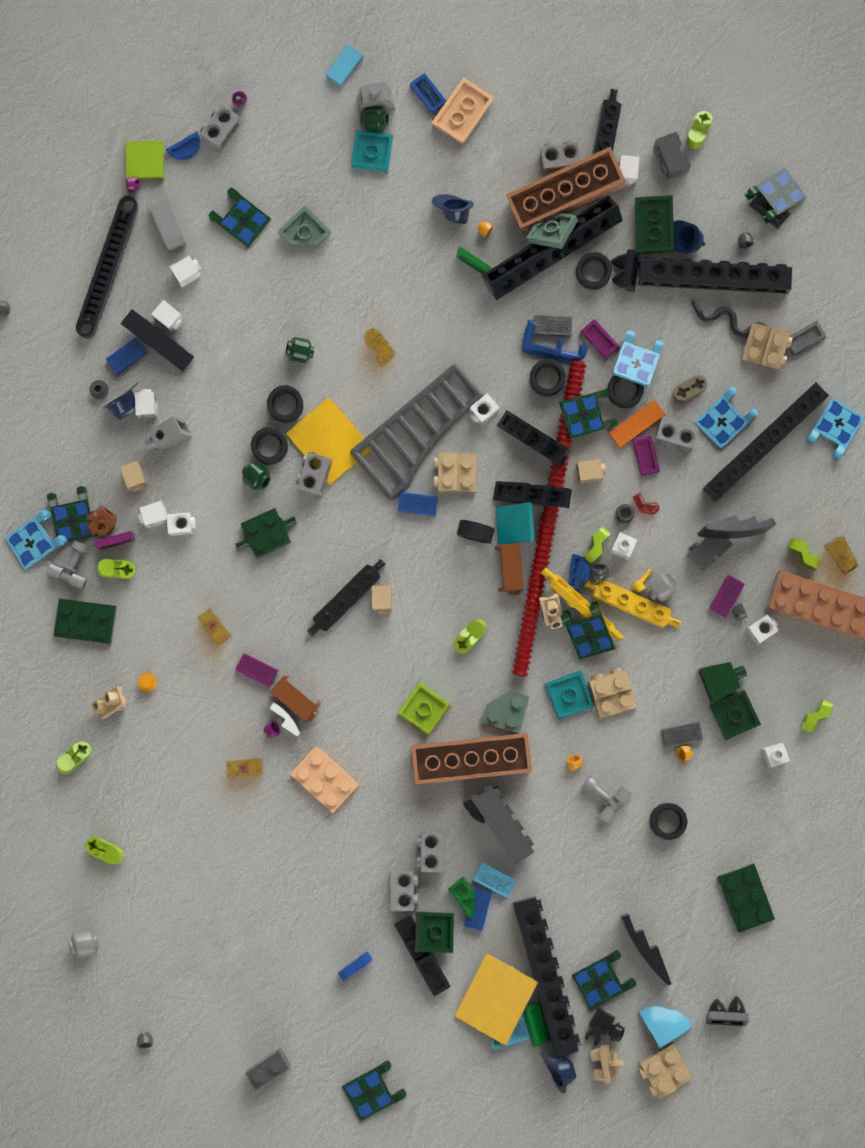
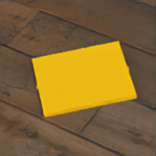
(330, 435)
(496, 999)

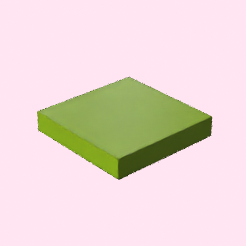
(145, 159)
(424, 708)

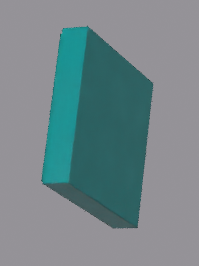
(372, 151)
(515, 524)
(569, 694)

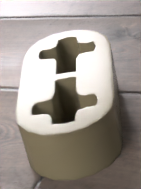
(687, 385)

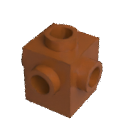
(101, 521)

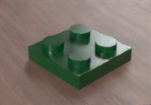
(734, 715)
(434, 932)

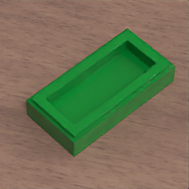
(472, 261)
(536, 1024)

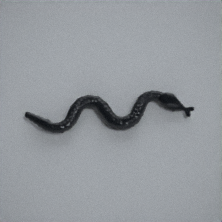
(732, 316)

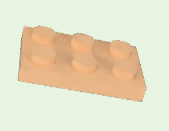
(463, 111)
(324, 779)

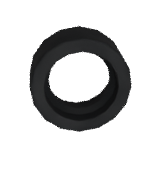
(597, 257)
(547, 363)
(623, 403)
(299, 404)
(274, 432)
(475, 531)
(682, 816)

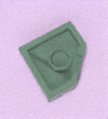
(304, 229)
(554, 231)
(506, 711)

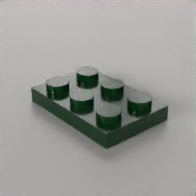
(654, 224)
(85, 621)
(746, 898)

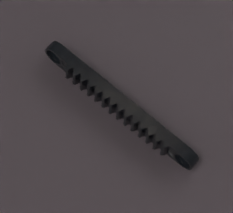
(107, 267)

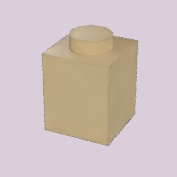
(590, 471)
(134, 476)
(381, 599)

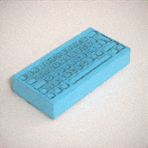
(494, 880)

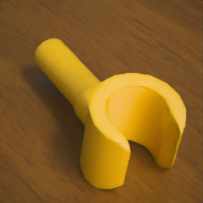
(638, 586)

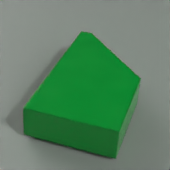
(464, 895)

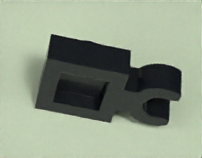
(600, 1023)

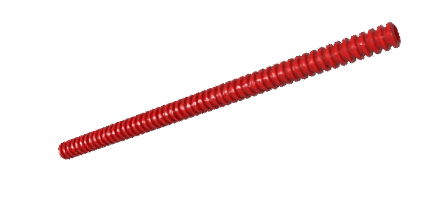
(545, 536)

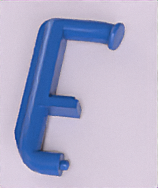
(549, 352)

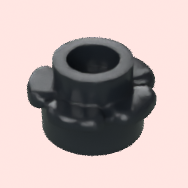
(616, 1032)

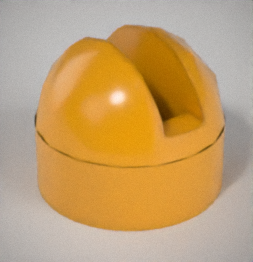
(485, 229)
(684, 753)
(574, 762)

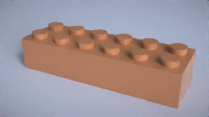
(567, 189)
(818, 604)
(471, 758)

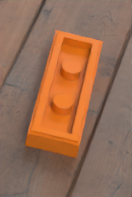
(637, 424)

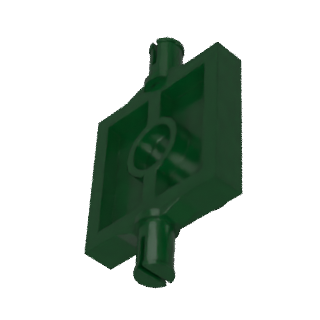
(266, 533)

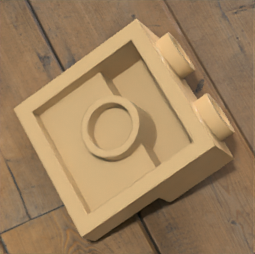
(766, 346)
(456, 472)
(612, 693)
(664, 1071)

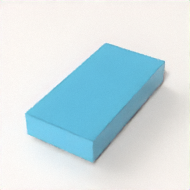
(344, 65)

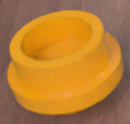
(147, 682)

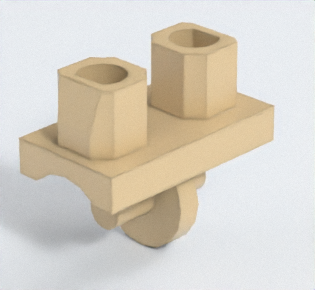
(551, 610)
(109, 703)
(609, 1062)

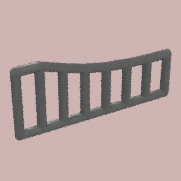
(426, 448)

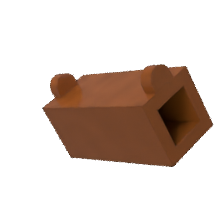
(511, 568)
(295, 699)

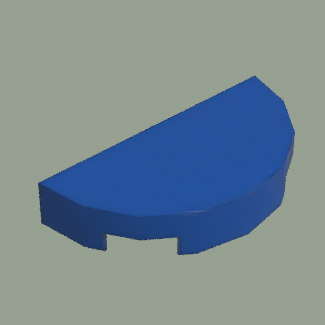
(185, 148)
(578, 572)

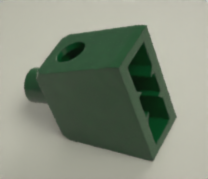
(721, 680)

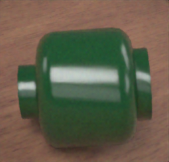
(374, 118)
(299, 350)
(256, 476)

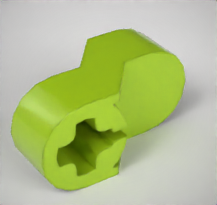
(703, 123)
(597, 540)
(801, 548)
(124, 569)
(463, 642)
(811, 719)
(79, 751)
(112, 855)

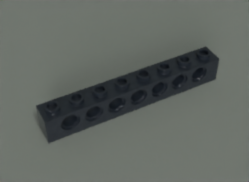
(537, 258)
(743, 283)
(765, 442)
(561, 1046)

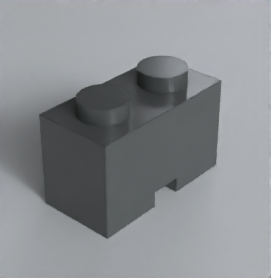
(670, 155)
(704, 553)
(268, 1069)

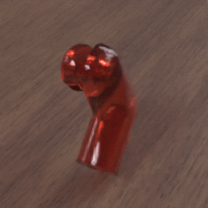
(645, 507)

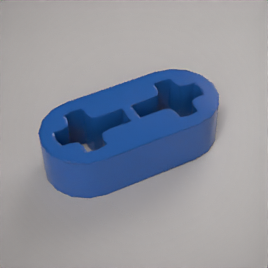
(355, 966)

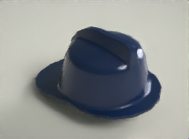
(453, 207)
(687, 237)
(122, 405)
(561, 1070)

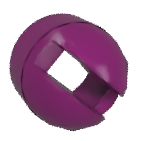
(240, 94)
(132, 184)
(272, 729)

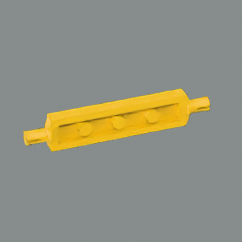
(575, 600)
(632, 603)

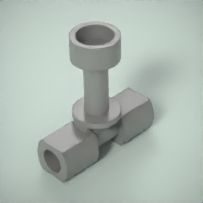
(67, 572)
(611, 802)

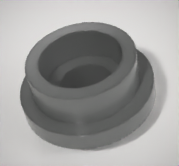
(99, 395)
(625, 507)
(599, 571)

